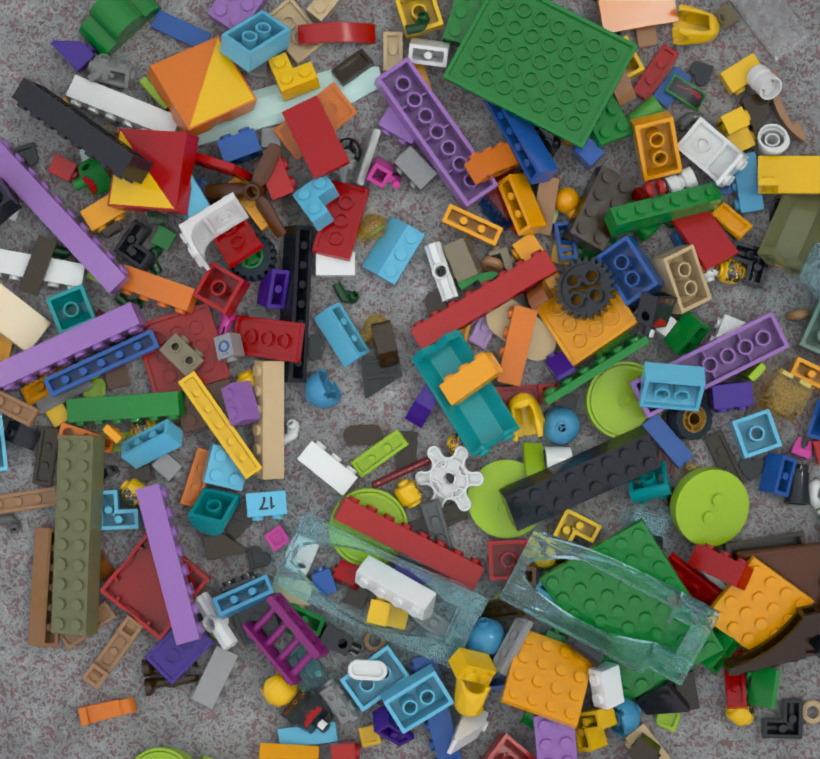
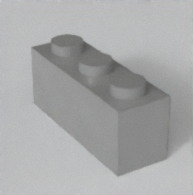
(216, 677)

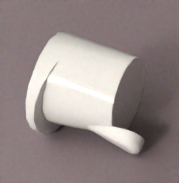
(772, 140)
(555, 454)

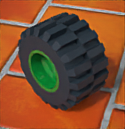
(258, 264)

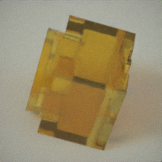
(785, 394)

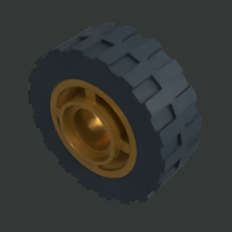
(691, 429)

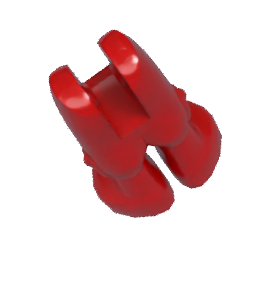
(650, 190)

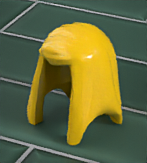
(694, 26)
(527, 415)
(277, 691)
(470, 697)

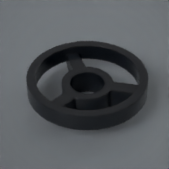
(351, 145)

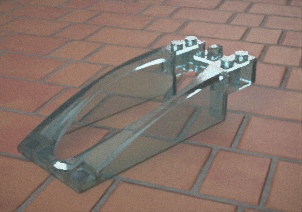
(468, 600)
(630, 652)

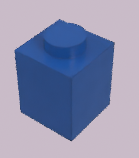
(324, 580)

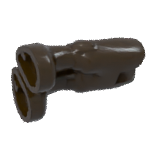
(152, 684)

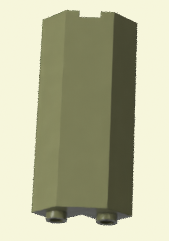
(792, 231)

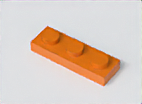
(194, 485)

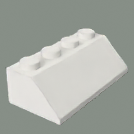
(396, 588)

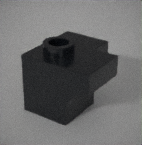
(21, 435)

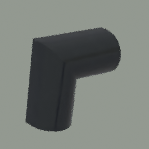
(131, 246)
(756, 266)
(789, 725)

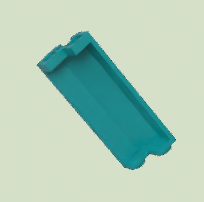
(481, 418)

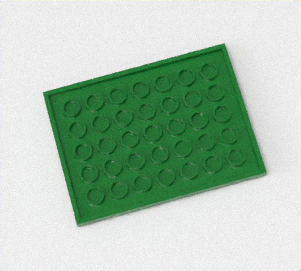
(541, 65)
(621, 608)

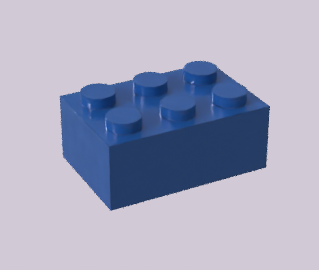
(631, 269)

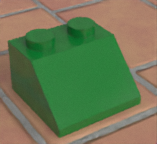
(763, 687)

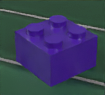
(730, 395)

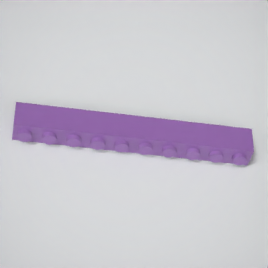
(61, 220)

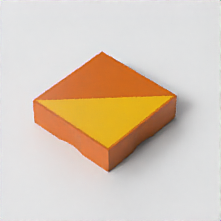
(202, 87)

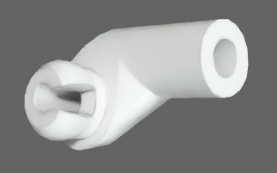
(292, 431)
(814, 487)

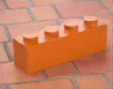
(491, 163)
(159, 289)
(517, 344)

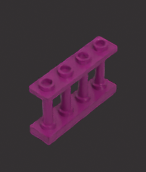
(301, 631)

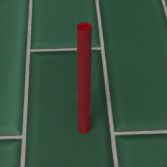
(401, 472)

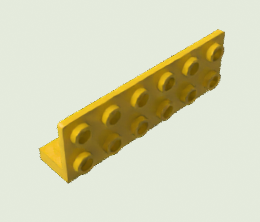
(788, 175)

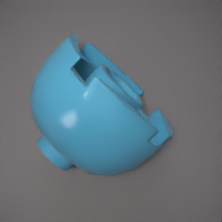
(321, 391)
(554, 418)
(486, 636)
(627, 718)

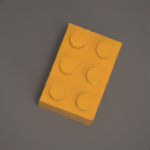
(656, 145)

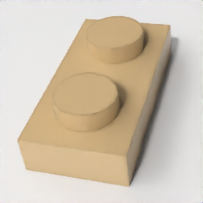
(392, 49)

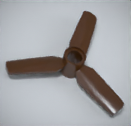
(260, 178)

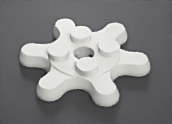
(462, 477)

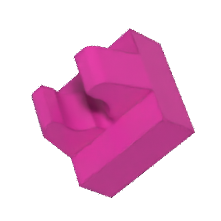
(804, 452)
(277, 538)

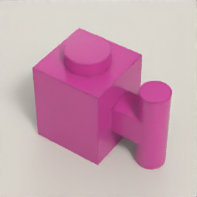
(382, 172)

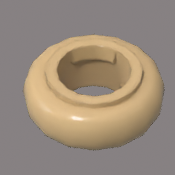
(806, 705)

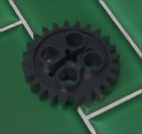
(588, 305)

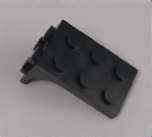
(253, 613)

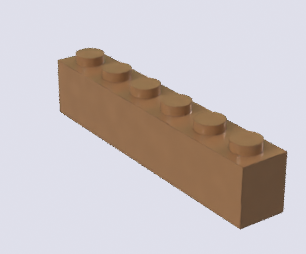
(41, 590)

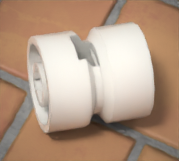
(764, 82)
(681, 181)

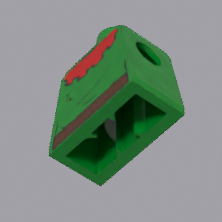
(93, 177)

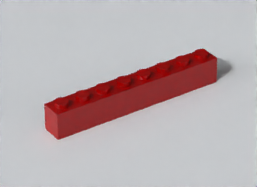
(486, 299)
(409, 542)

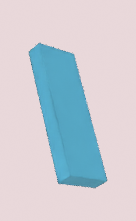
(297, 736)

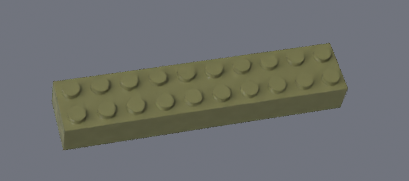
(77, 534)

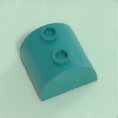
(71, 308)
(651, 485)
(213, 511)

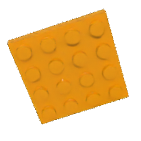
(584, 338)
(760, 609)
(547, 680)

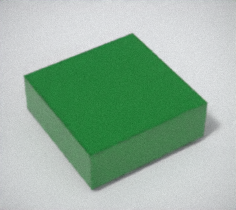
(164, 238)

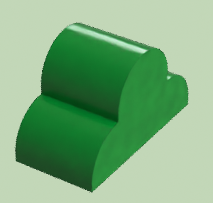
(115, 22)

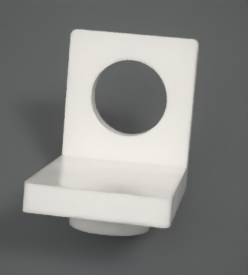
(306, 556)

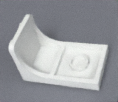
(713, 152)
(209, 224)

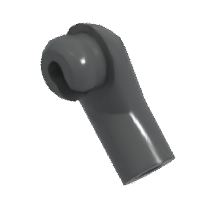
(687, 119)
(11, 521)

